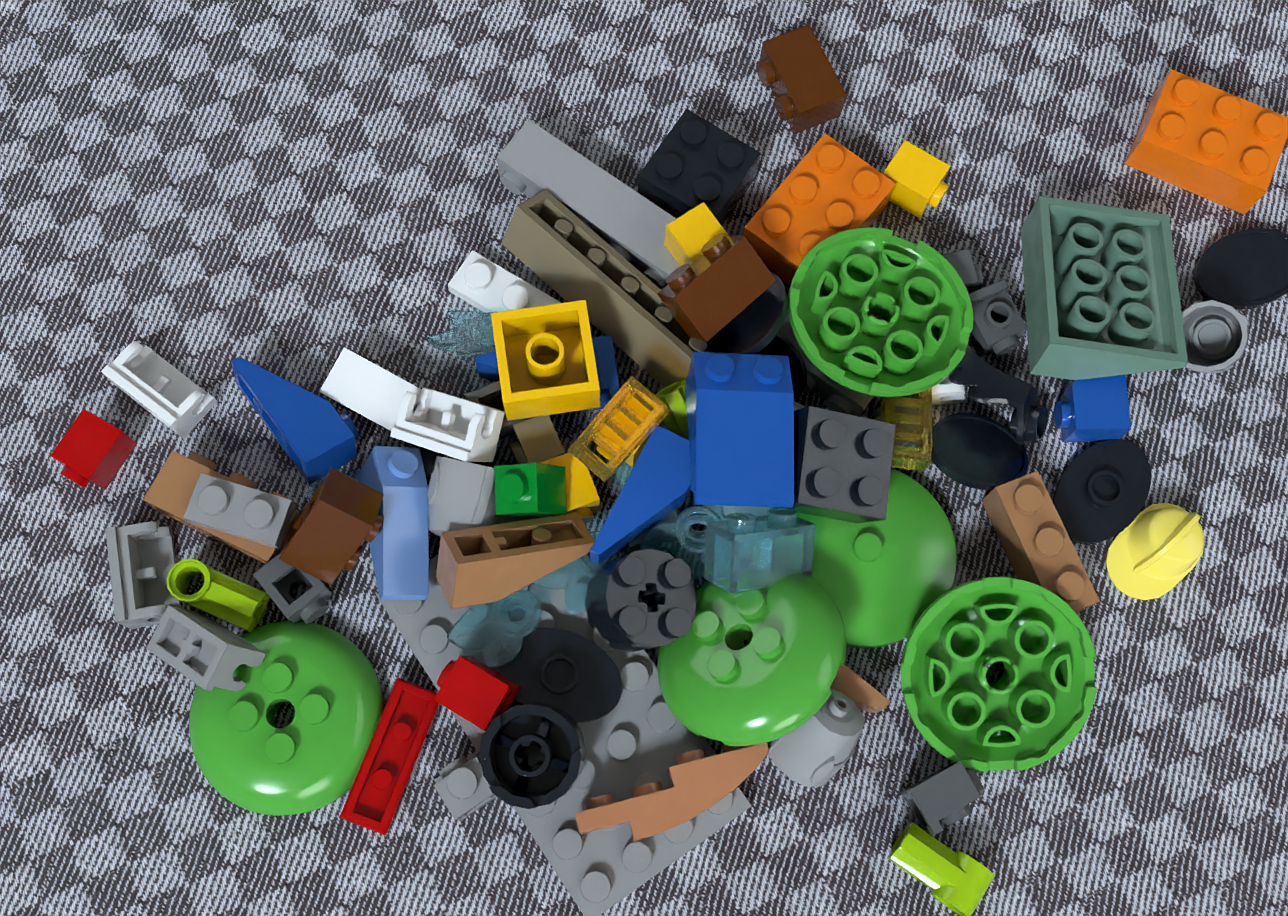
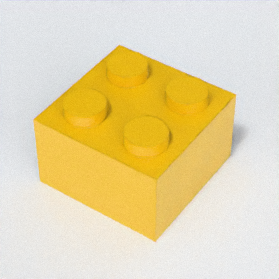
(546, 360)

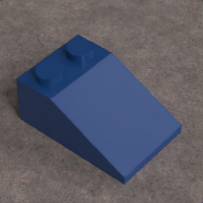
(741, 429)

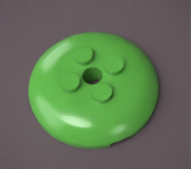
(906, 285)
(769, 684)
(1036, 701)
(322, 748)

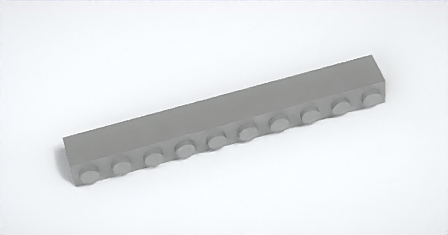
(628, 223)

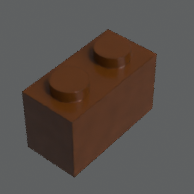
(800, 79)
(716, 286)
(333, 527)

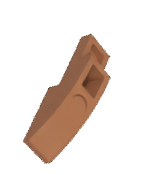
(695, 787)

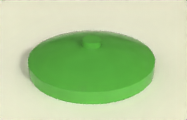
(886, 568)

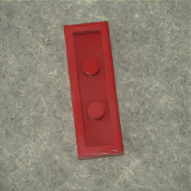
(390, 757)

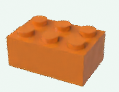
(1209, 142)
(819, 198)

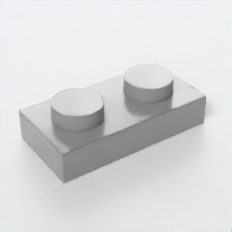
(239, 510)

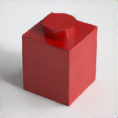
(92, 451)
(475, 691)

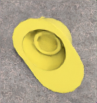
(1155, 551)

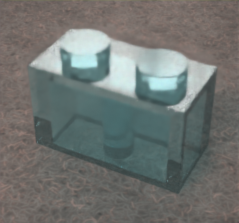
(758, 550)

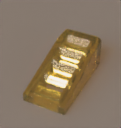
(618, 403)
(910, 457)

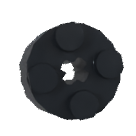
(665, 607)
(505, 764)

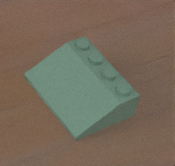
(1100, 291)

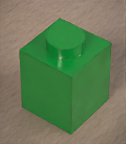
(530, 489)

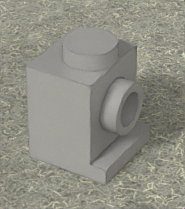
(463, 787)

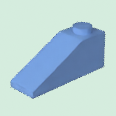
(402, 542)

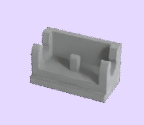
(139, 567)
(202, 649)

